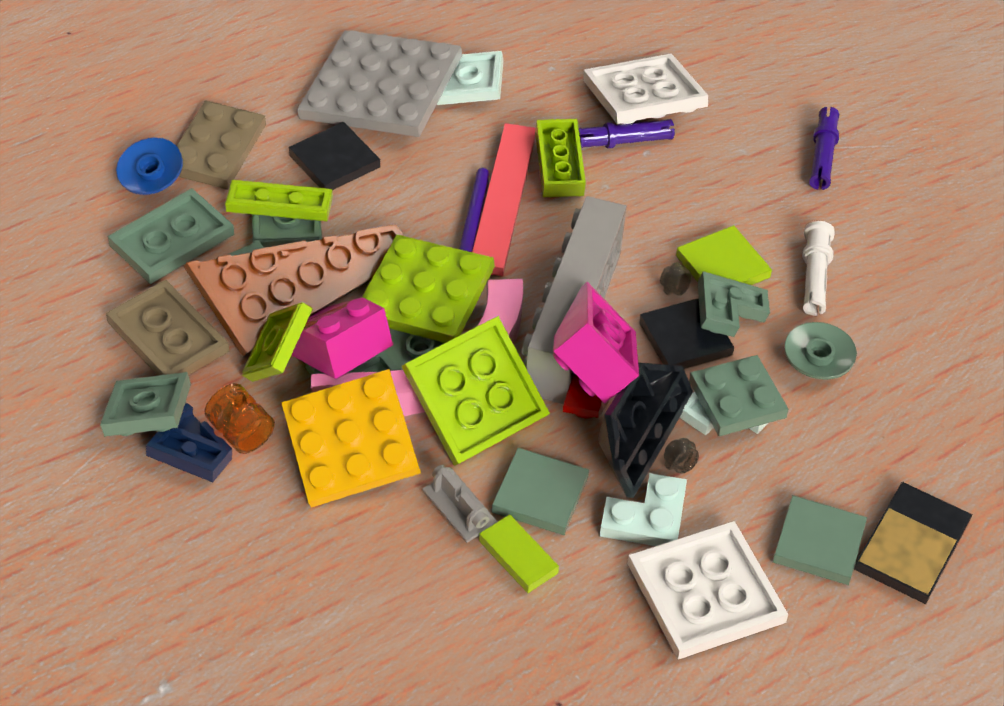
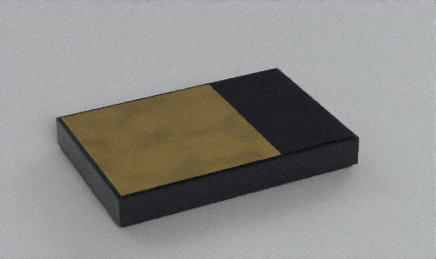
(913, 542)

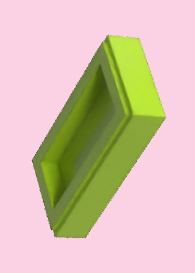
(518, 553)

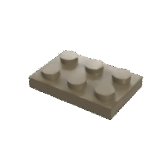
(218, 143)
(167, 331)

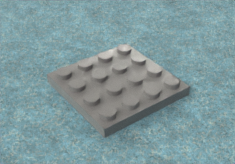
(380, 83)

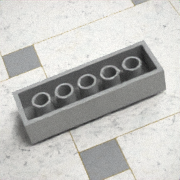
(588, 256)

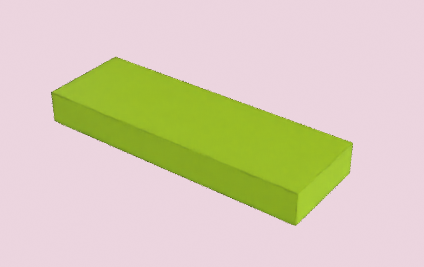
(279, 200)

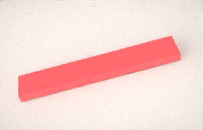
(505, 194)

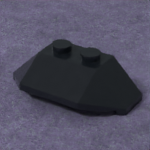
(642, 421)

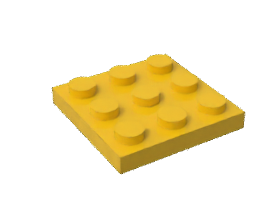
(350, 438)

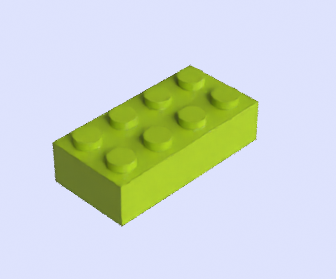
(560, 158)

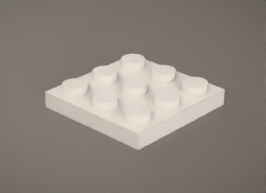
(645, 88)
(706, 589)

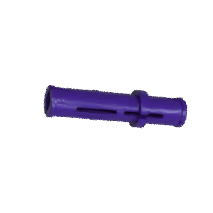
(626, 133)
(825, 139)

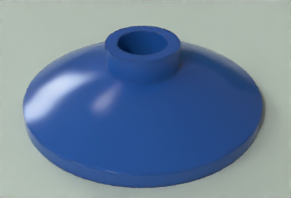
(149, 166)

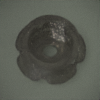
(675, 279)
(681, 455)

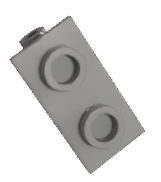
(458, 503)

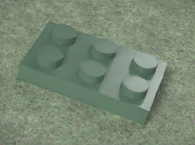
(171, 235)

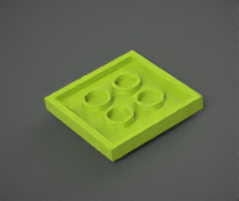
(428, 287)
(475, 390)

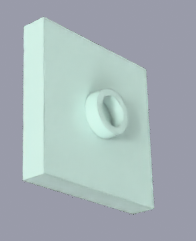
(475, 79)

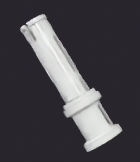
(817, 256)

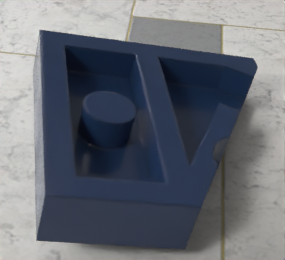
(191, 447)

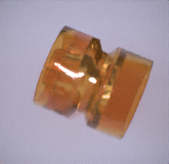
(239, 418)

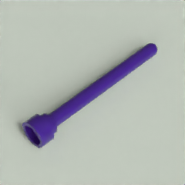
(474, 210)

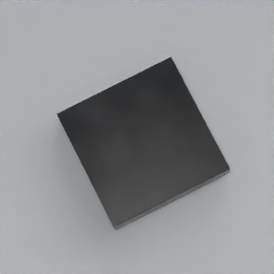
(334, 157)
(679, 336)

